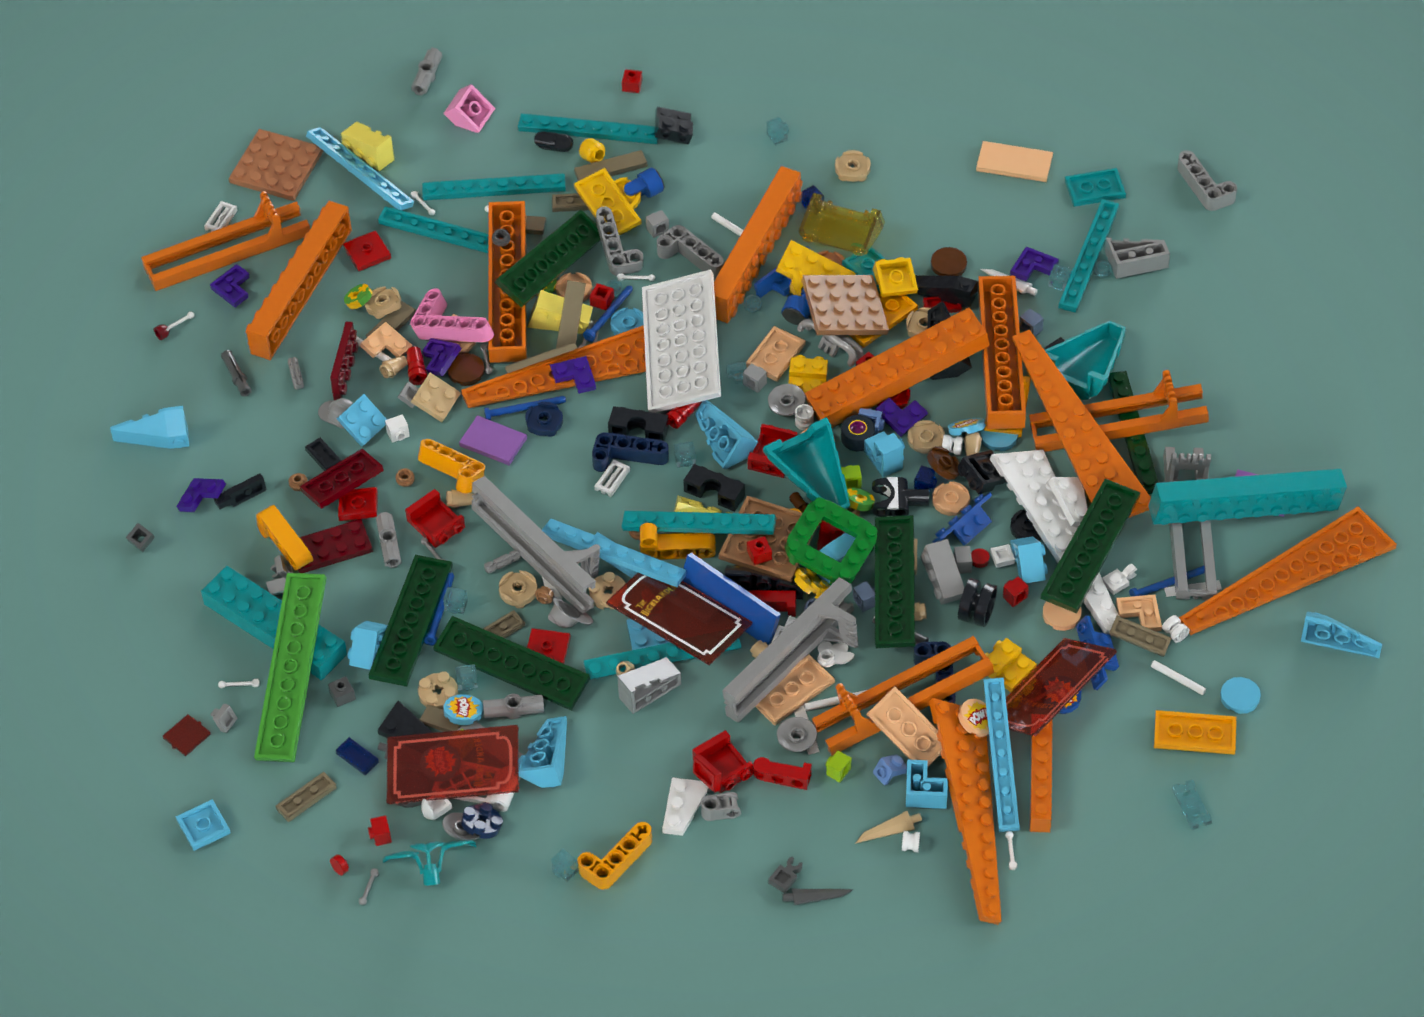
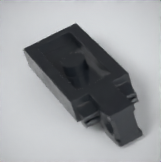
(241, 492)

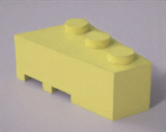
(369, 145)
(548, 311)

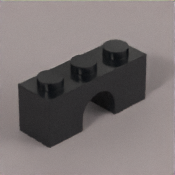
(624, 420)
(701, 480)

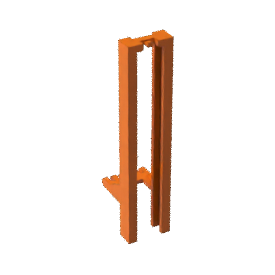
(264, 217)
(1163, 395)
(852, 704)

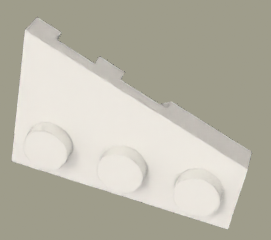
(1070, 498)
(682, 803)

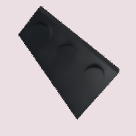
(401, 723)

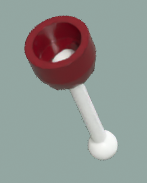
(162, 331)

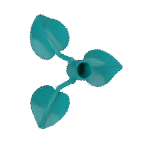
(430, 871)

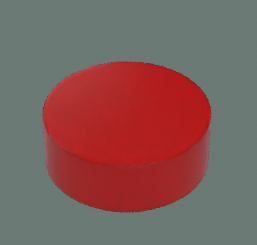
(980, 557)
(339, 864)

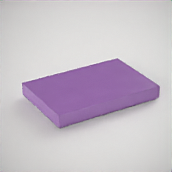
(493, 440)

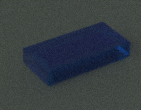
(357, 756)

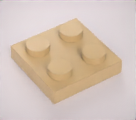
(435, 397)

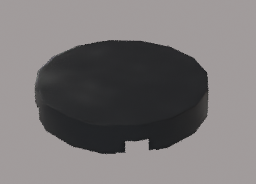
(1022, 527)

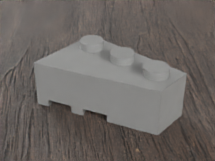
(1136, 256)
(943, 571)
(647, 684)

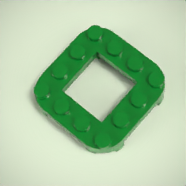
(818, 562)

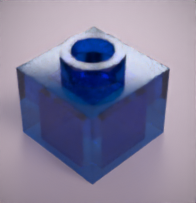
(807, 195)
(925, 479)

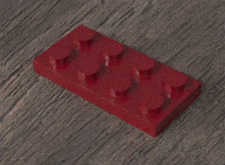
(344, 361)
(341, 478)
(336, 545)

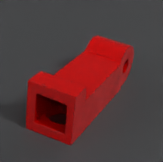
(778, 600)
(782, 773)

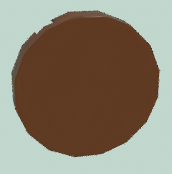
(949, 262)
(466, 369)
(943, 463)

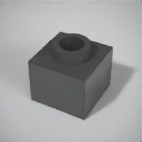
(137, 532)
(341, 691)

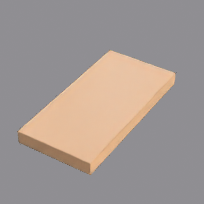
(1014, 161)
(798, 687)
(906, 727)

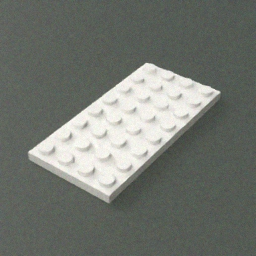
(681, 342)

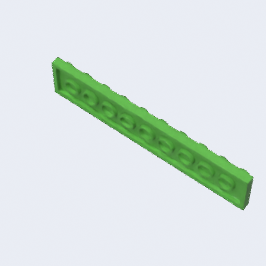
(290, 667)

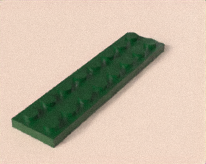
(549, 258)
(1090, 546)
(894, 582)
(410, 620)
(512, 663)

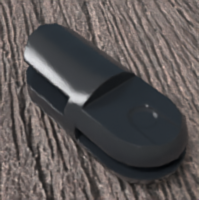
(553, 141)

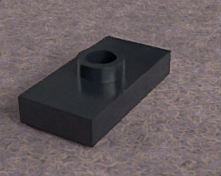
(322, 454)

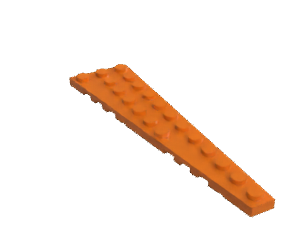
(607, 359)
(1082, 438)
(1325, 553)
(972, 802)

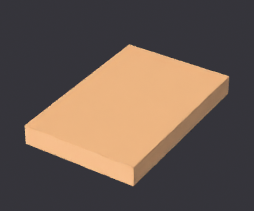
(776, 352)

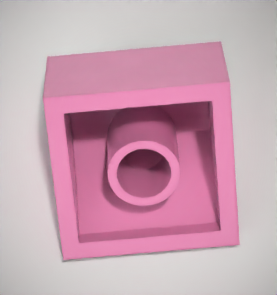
(469, 109)

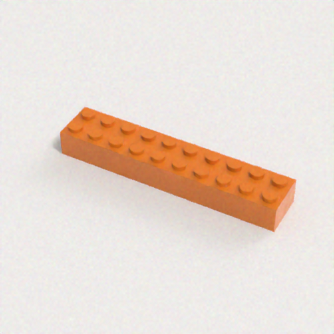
(756, 242)
(298, 280)
(504, 314)
(1001, 359)
(898, 368)

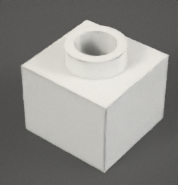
(397, 428)

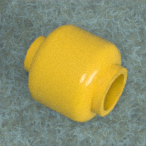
(592, 150)

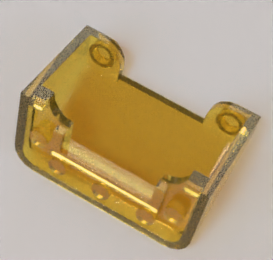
(840, 226)

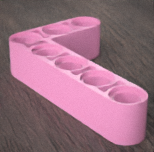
(431, 324)

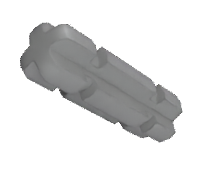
(295, 373)
(502, 561)

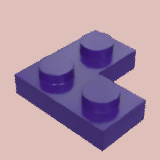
(1030, 261)
(229, 284)
(442, 354)
(575, 369)
(900, 419)
(199, 489)

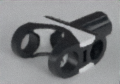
(898, 497)

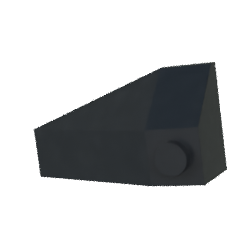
(948, 288)
(936, 315)
(755, 580)

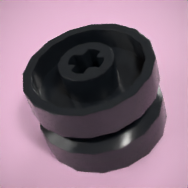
(977, 602)

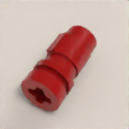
(416, 368)
(679, 415)

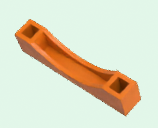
(1041, 780)

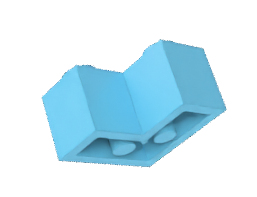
(885, 452)
(1029, 558)
(365, 643)
(924, 791)

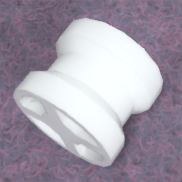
(910, 841)

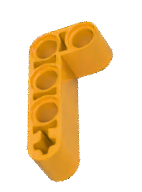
(451, 463)
(274, 525)
(675, 544)
(637, 838)

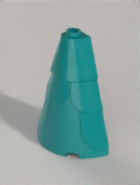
(1089, 358)
(812, 463)

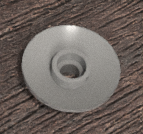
(786, 393)
(796, 727)
(452, 825)

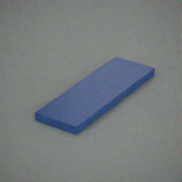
(730, 594)

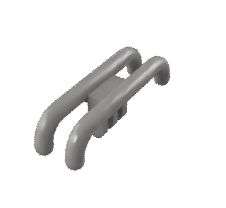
(831, 343)

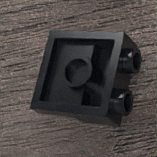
(673, 125)
(980, 472)

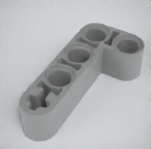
(1210, 195)
(613, 241)
(687, 244)

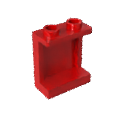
(758, 460)
(434, 519)
(725, 759)

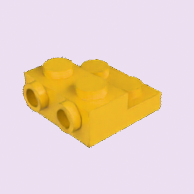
(895, 277)
(807, 372)
(1010, 663)

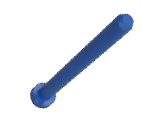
(590, 334)
(520, 407)
(1164, 583)
(431, 638)

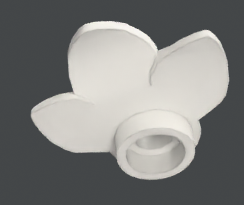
(833, 654)

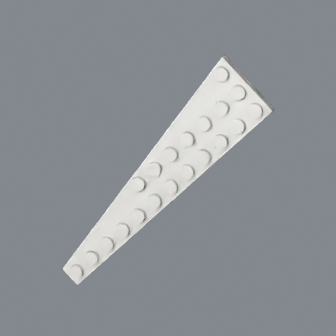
(1028, 478)

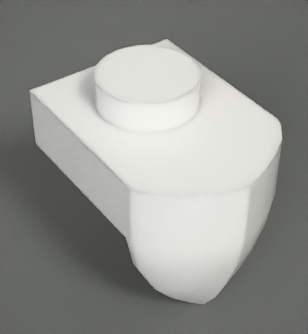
(435, 808)

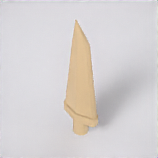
(896, 825)

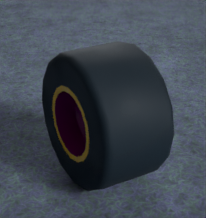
(855, 431)

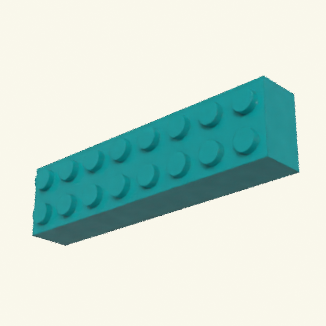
(259, 613)

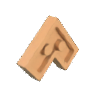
(386, 338)
(1143, 607)

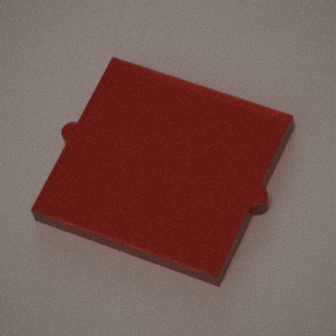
(186, 735)

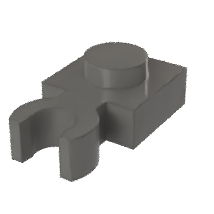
(785, 876)

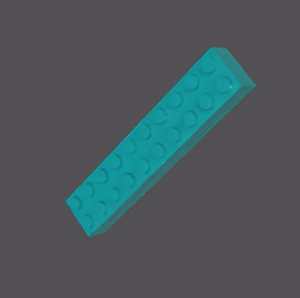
(1247, 496)

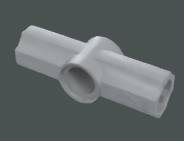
(426, 71)
(388, 540)
(503, 707)

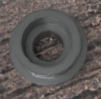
(498, 234)

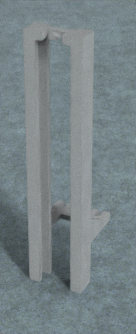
(1201, 467)
(536, 547)
(802, 636)

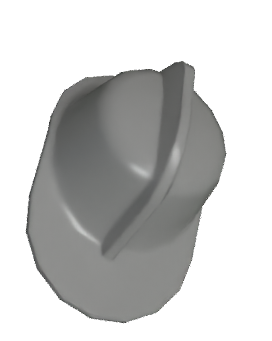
(333, 409)
(566, 615)

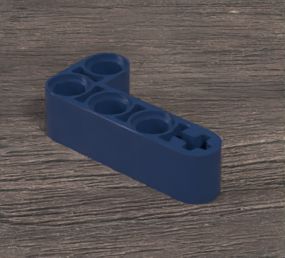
(627, 448)
(926, 650)

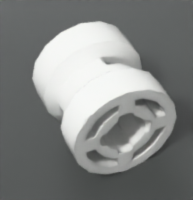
(804, 416)
(948, 444)
(1175, 628)

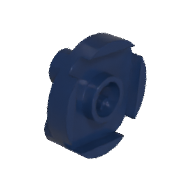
(544, 428)
(485, 812)

